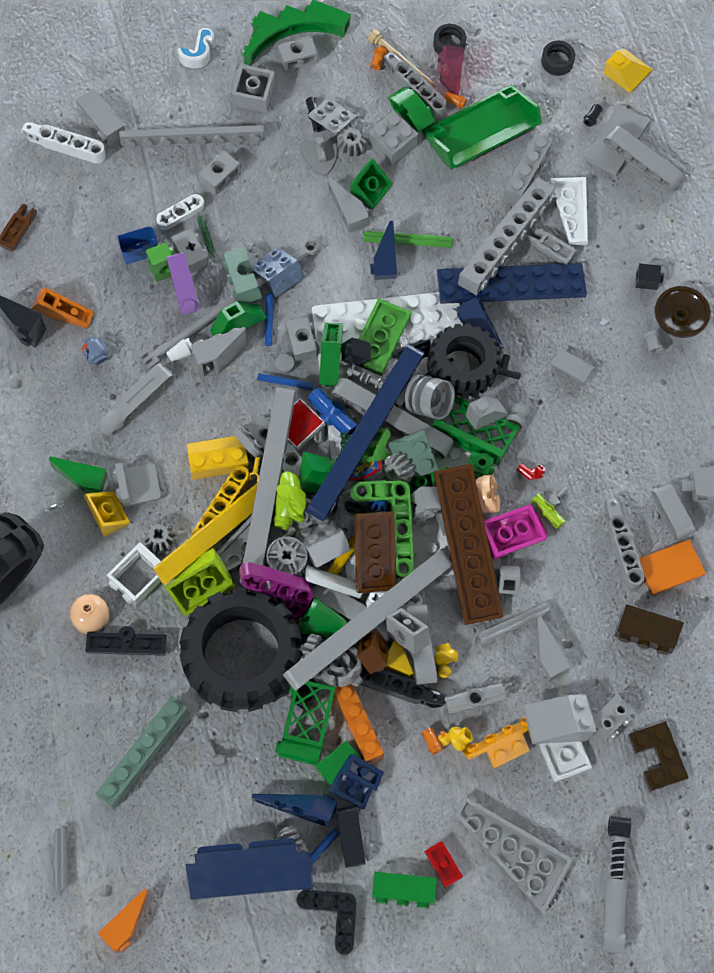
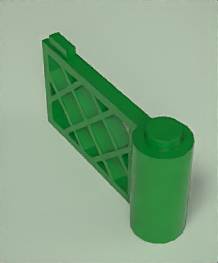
(297, 747)

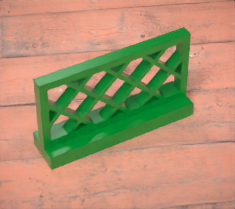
(469, 441)

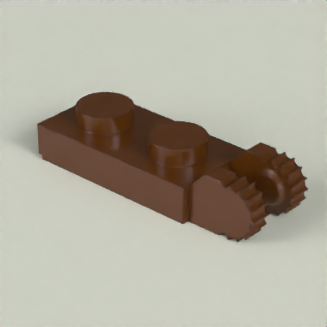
(16, 228)

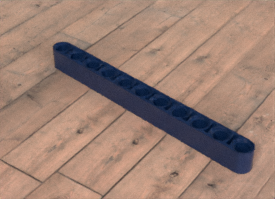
(365, 433)

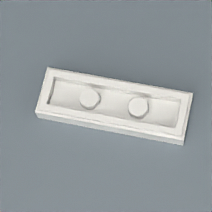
(331, 581)

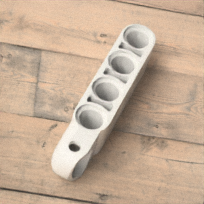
(69, 147)

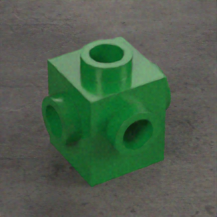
(482, 464)

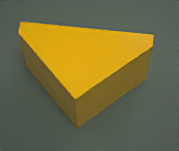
(398, 661)

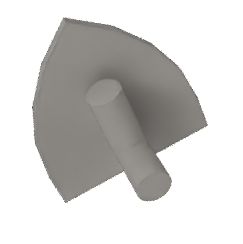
(320, 153)

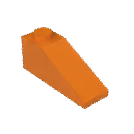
(61, 308)
(123, 926)

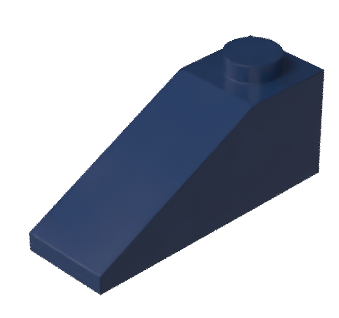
(385, 258)
(474, 313)

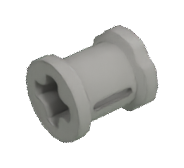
(653, 342)

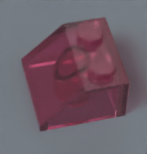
(450, 67)

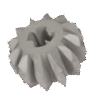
(351, 141)
(398, 468)
(155, 544)
(291, 832)

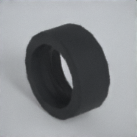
(448, 29)
(558, 46)

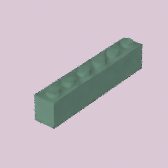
(142, 752)

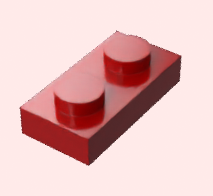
(443, 864)

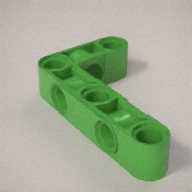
(403, 515)

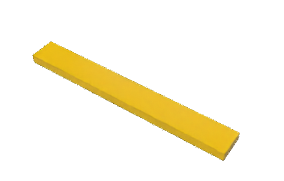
(206, 536)

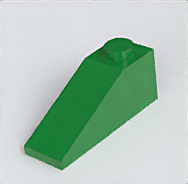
(85, 477)

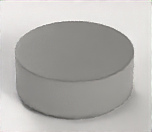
(284, 364)

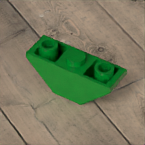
(237, 316)

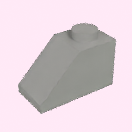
(485, 412)

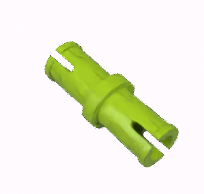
(548, 511)

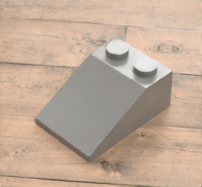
(560, 720)

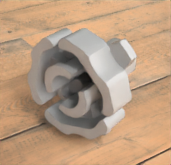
(342, 670)

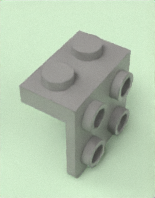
(136, 484)

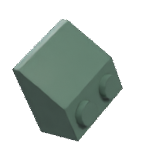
(418, 450)

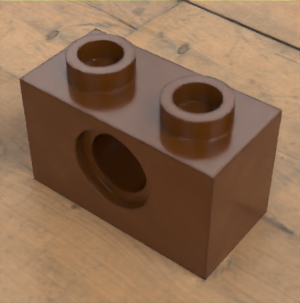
(373, 651)

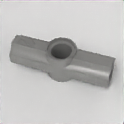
(487, 695)

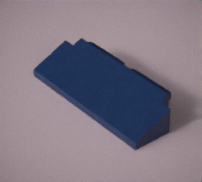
(237, 871)

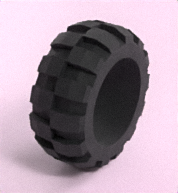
(19, 552)
(227, 608)

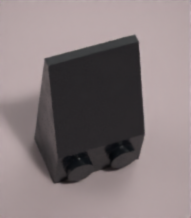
(23, 321)

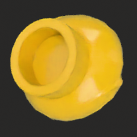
(444, 656)
(457, 736)

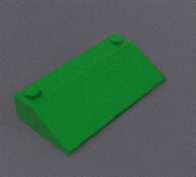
(483, 126)

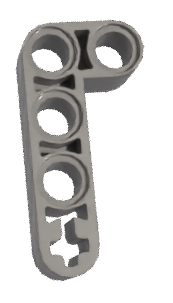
(423, 660)

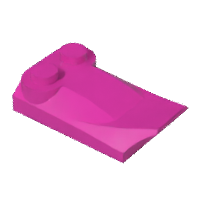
(514, 531)

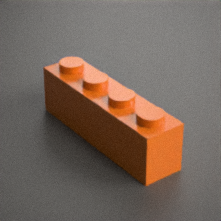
(358, 724)

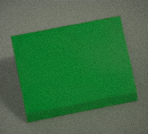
(370, 184)
(314, 471)

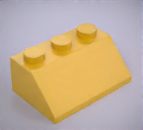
(216, 457)

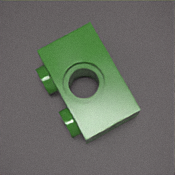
(158, 262)

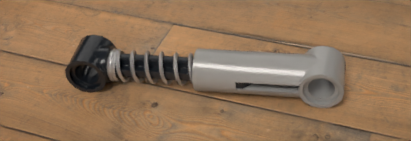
(615, 896)

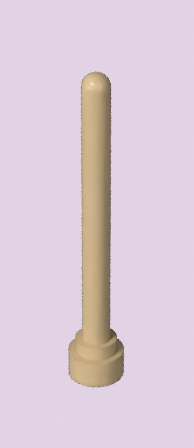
(376, 38)

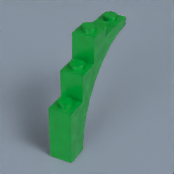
(291, 21)

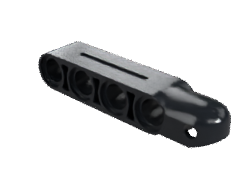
(427, 697)

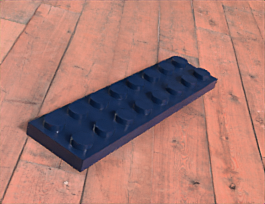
(517, 283)

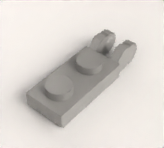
(551, 246)

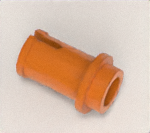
(378, 58)
(459, 101)
(432, 741)

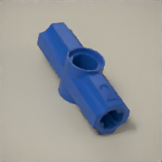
(332, 412)

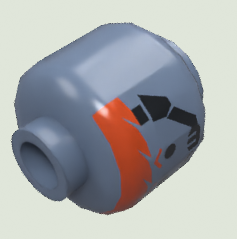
(95, 350)

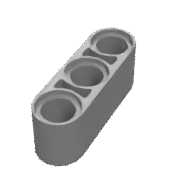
(672, 511)

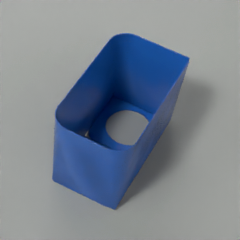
(130, 239)

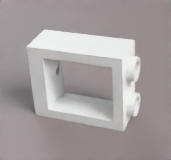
(139, 551)

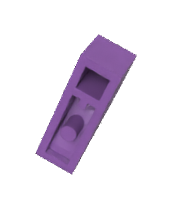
(183, 283)

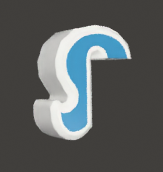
(201, 55)

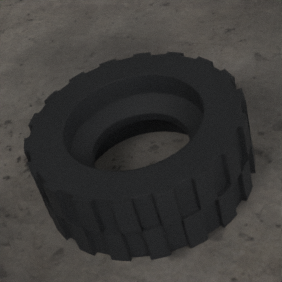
(344, 513)

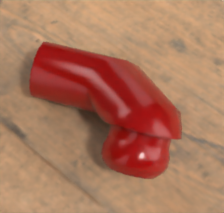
(531, 474)

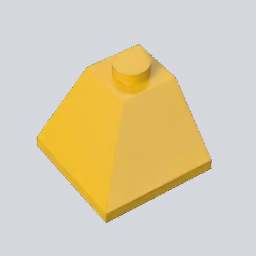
(626, 70)

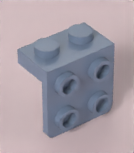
(279, 271)

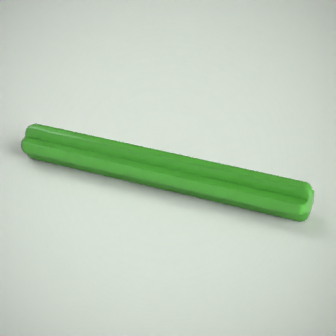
(410, 239)

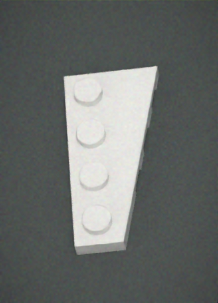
(572, 207)

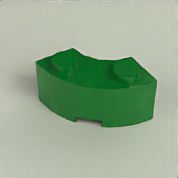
(411, 108)

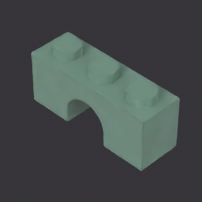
(245, 285)

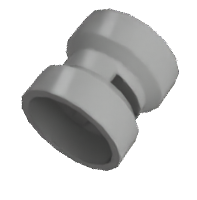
(518, 414)

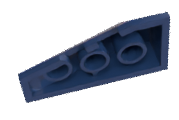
(308, 807)

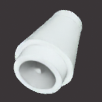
(180, 350)

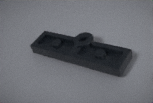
(126, 643)

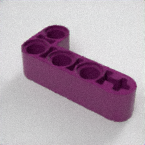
(291, 588)

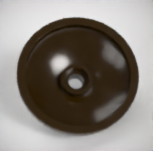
(686, 303)

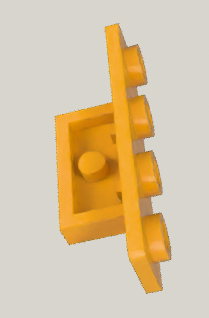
(502, 745)

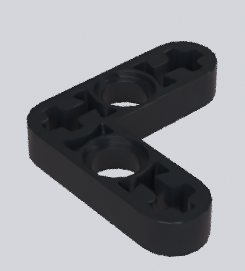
(342, 913)

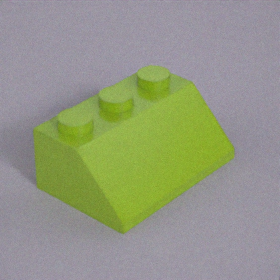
(199, 581)

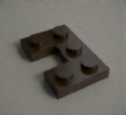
(671, 768)

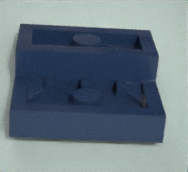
(356, 781)

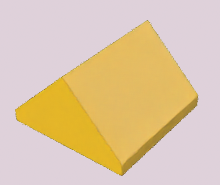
(107, 511)

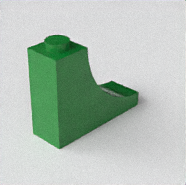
(330, 354)

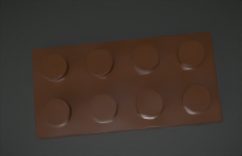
(374, 551)

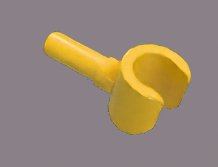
(255, 469)

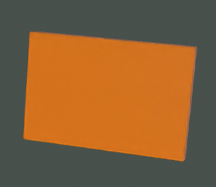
(671, 567)

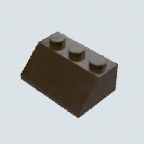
(648, 629)

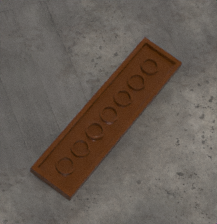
(468, 544)

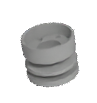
(429, 396)
(291, 548)

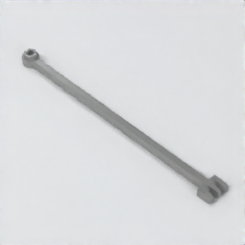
(212, 315)

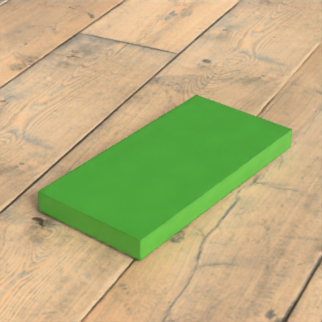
(383, 332)

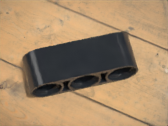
(350, 836)

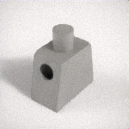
(701, 485)

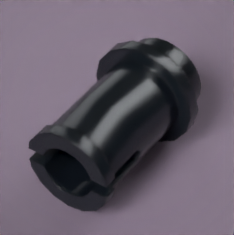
(590, 118)

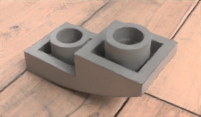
(573, 366)

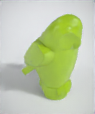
(289, 501)

